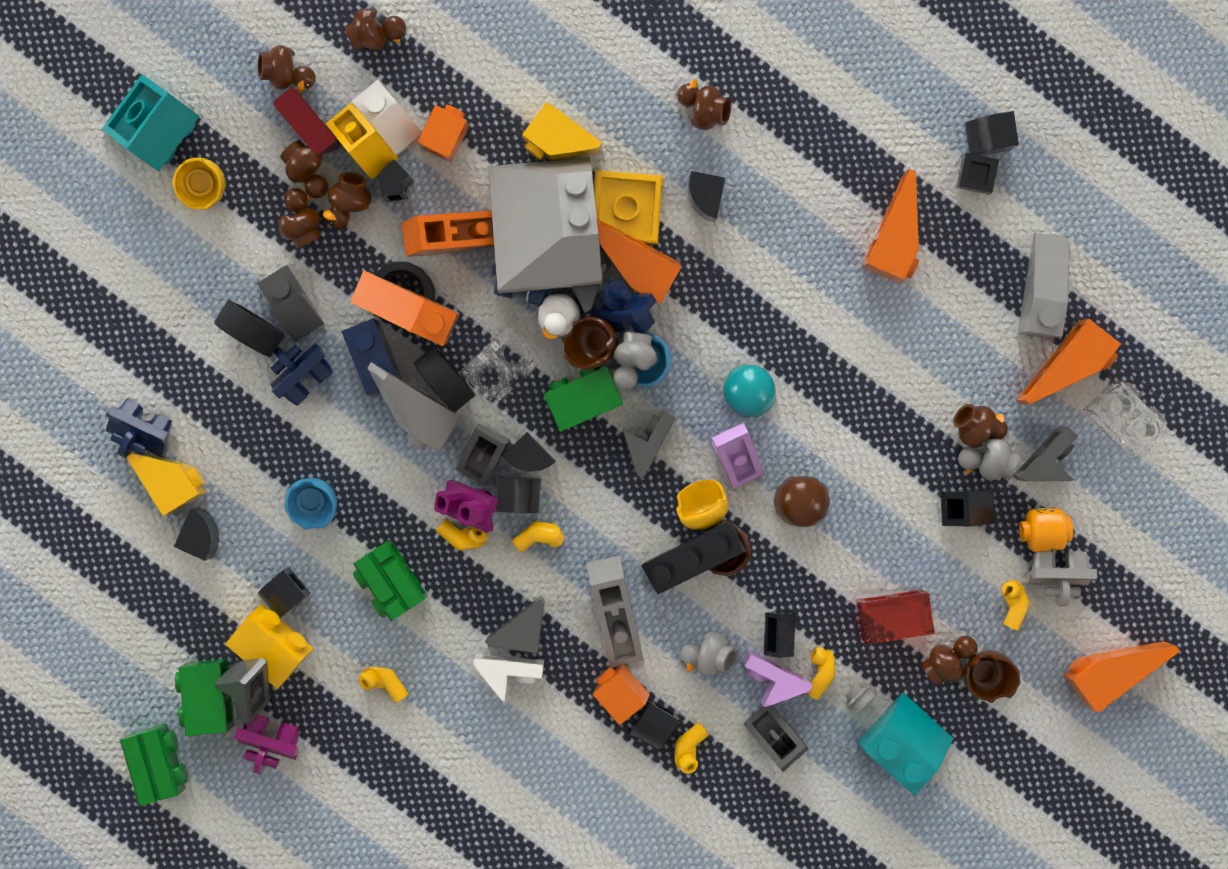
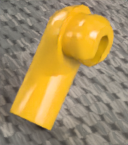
(539, 532)
(462, 538)
(1017, 602)
(825, 671)
(384, 679)
(686, 748)

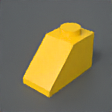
(558, 136)
(361, 140)
(168, 481)

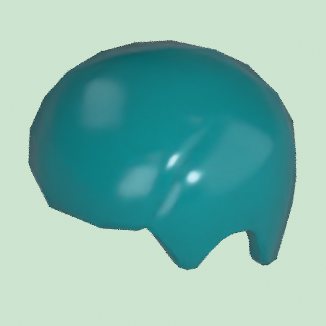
(749, 391)

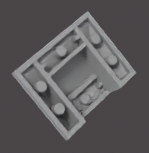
(544, 225)

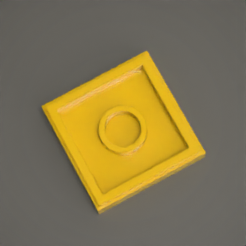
(630, 203)

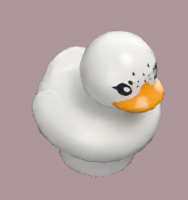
(557, 315)

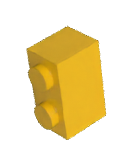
(270, 638)

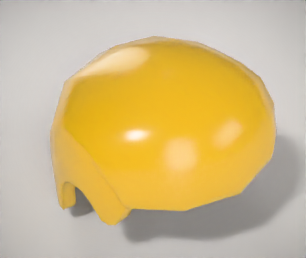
(199, 183)
(702, 504)

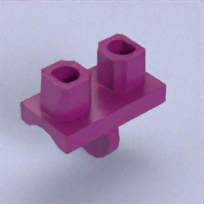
(467, 505)
(254, 736)

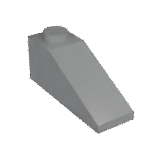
(1046, 288)
(415, 411)
(614, 611)

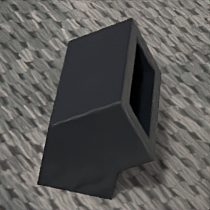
(393, 182)
(779, 634)

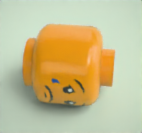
(1046, 529)

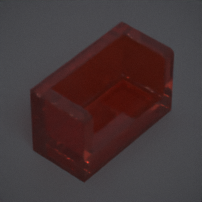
(895, 616)

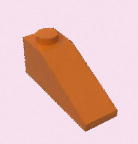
(447, 233)
(897, 239)
(638, 263)
(405, 308)
(1078, 356)
(1110, 674)

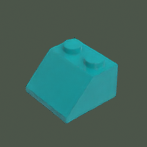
(150, 123)
(907, 743)

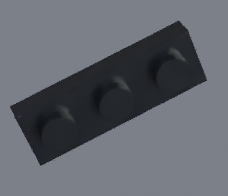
(694, 556)

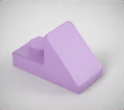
(737, 455)
(783, 682)

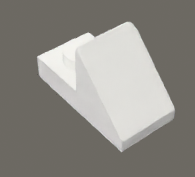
(387, 117)
(498, 668)

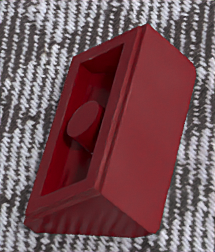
(306, 122)

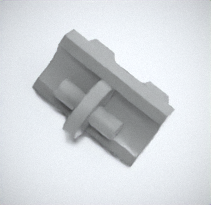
(1076, 573)

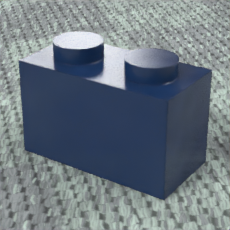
(367, 345)

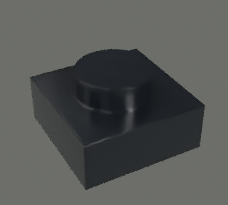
(977, 173)

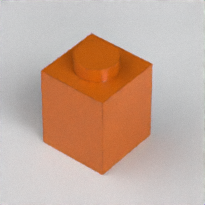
(444, 132)
(620, 693)

